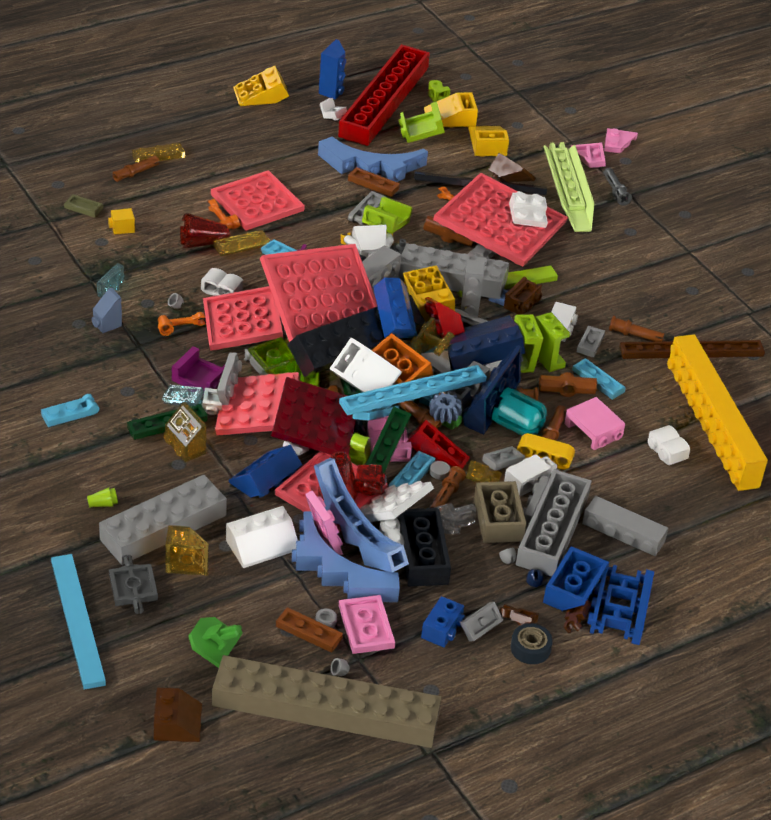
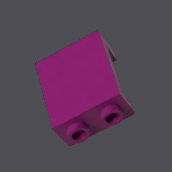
(195, 371)

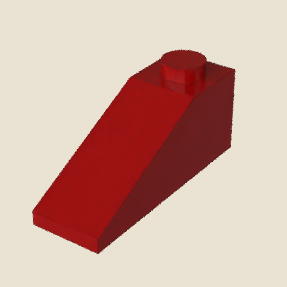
(435, 444)

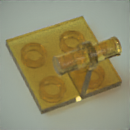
(428, 338)

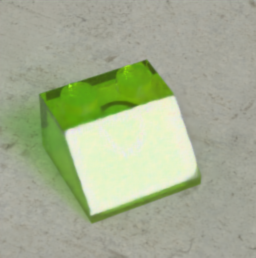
(274, 357)

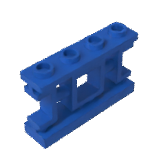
(623, 591)

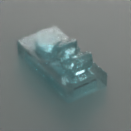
(111, 280)
(180, 394)

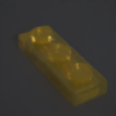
(163, 152)
(241, 243)

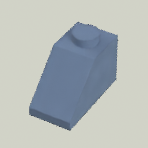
(108, 312)

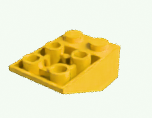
(262, 88)
(457, 110)
(489, 140)
(428, 283)

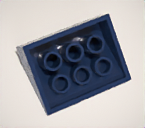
(485, 343)
(507, 374)

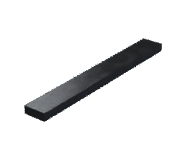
(457, 180)

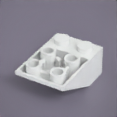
(364, 368)

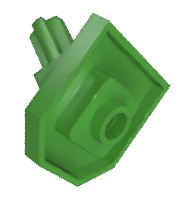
(214, 639)

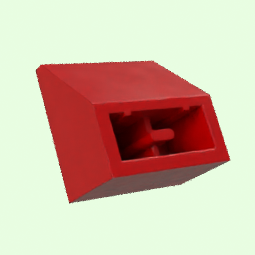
(445, 318)

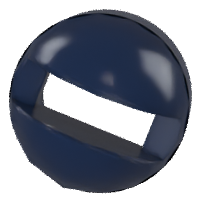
(530, 577)

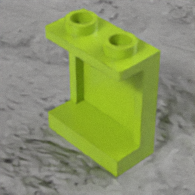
(422, 125)
(389, 213)
(553, 332)
(532, 341)

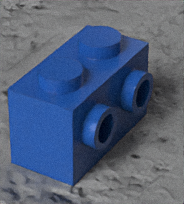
(442, 622)

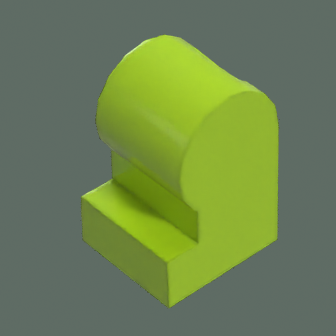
(437, 91)
(360, 449)

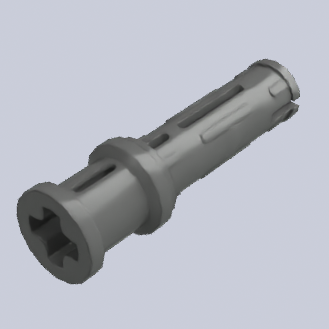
(619, 190)

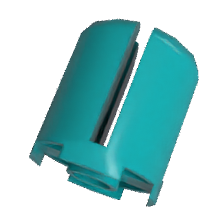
(520, 412)

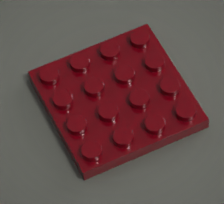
(313, 418)

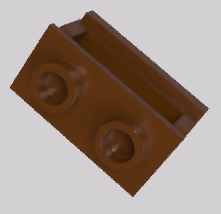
(522, 296)

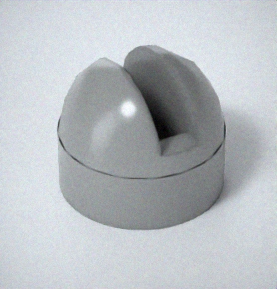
(175, 301)
(508, 555)
(339, 667)

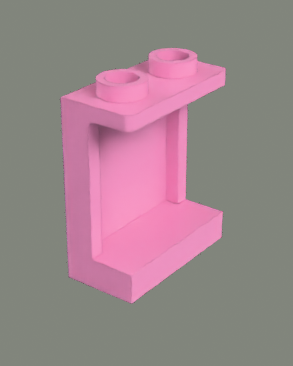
(596, 422)
(404, 448)

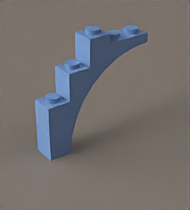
(390, 166)
(357, 530)
(335, 570)

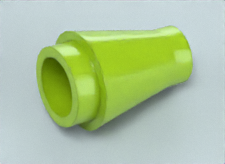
(103, 498)

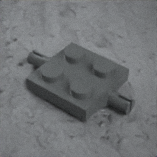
(133, 584)

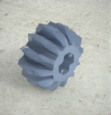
(445, 407)

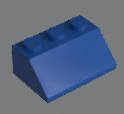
(332, 70)
(395, 308)
(267, 472)
(574, 579)

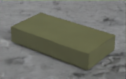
(83, 205)

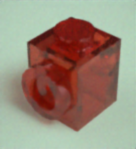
(370, 479)

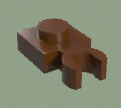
(518, 615)
(575, 616)

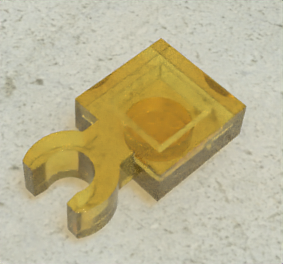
(480, 473)

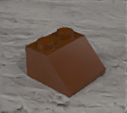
(176, 716)

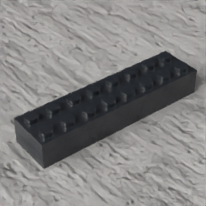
(320, 347)

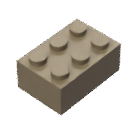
(499, 512)

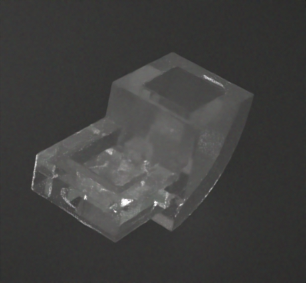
(455, 518)

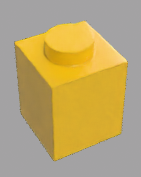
(122, 221)

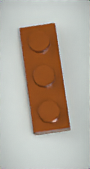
(373, 182)
(309, 629)

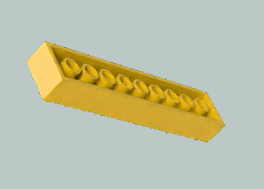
(717, 413)

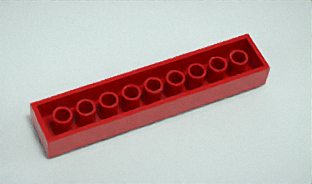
(383, 95)

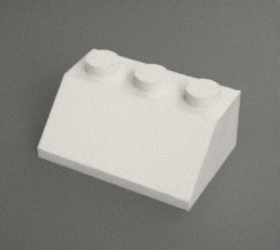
(261, 536)

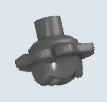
(399, 247)

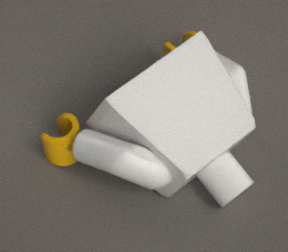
(368, 238)

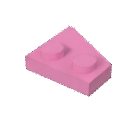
(617, 140)
(591, 154)

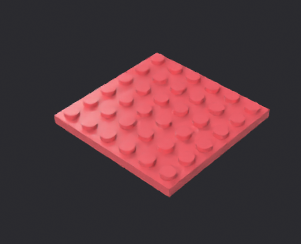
(485, 217)
(317, 286)

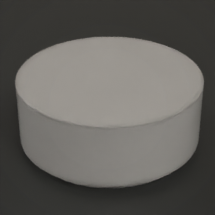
(439, 470)
(326, 617)

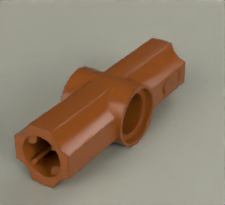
(446, 234)
(567, 384)

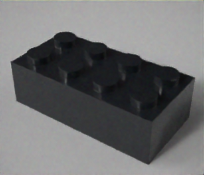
(425, 547)

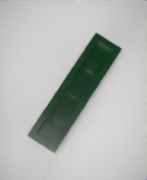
(156, 423)
(389, 438)

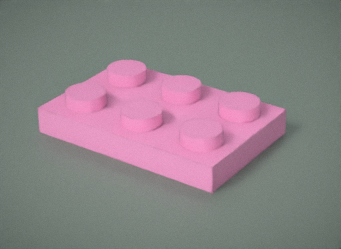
(324, 522)
(366, 624)

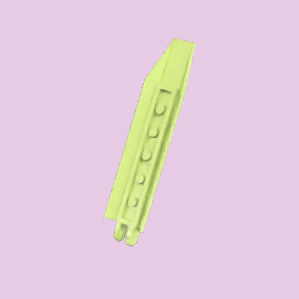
(571, 185)

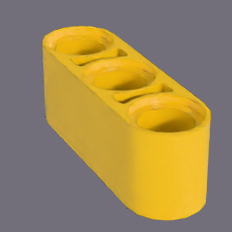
(558, 452)

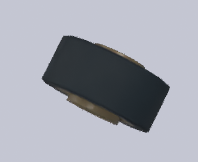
(531, 643)

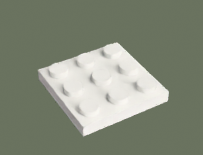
(395, 501)

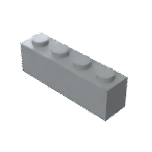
(625, 525)

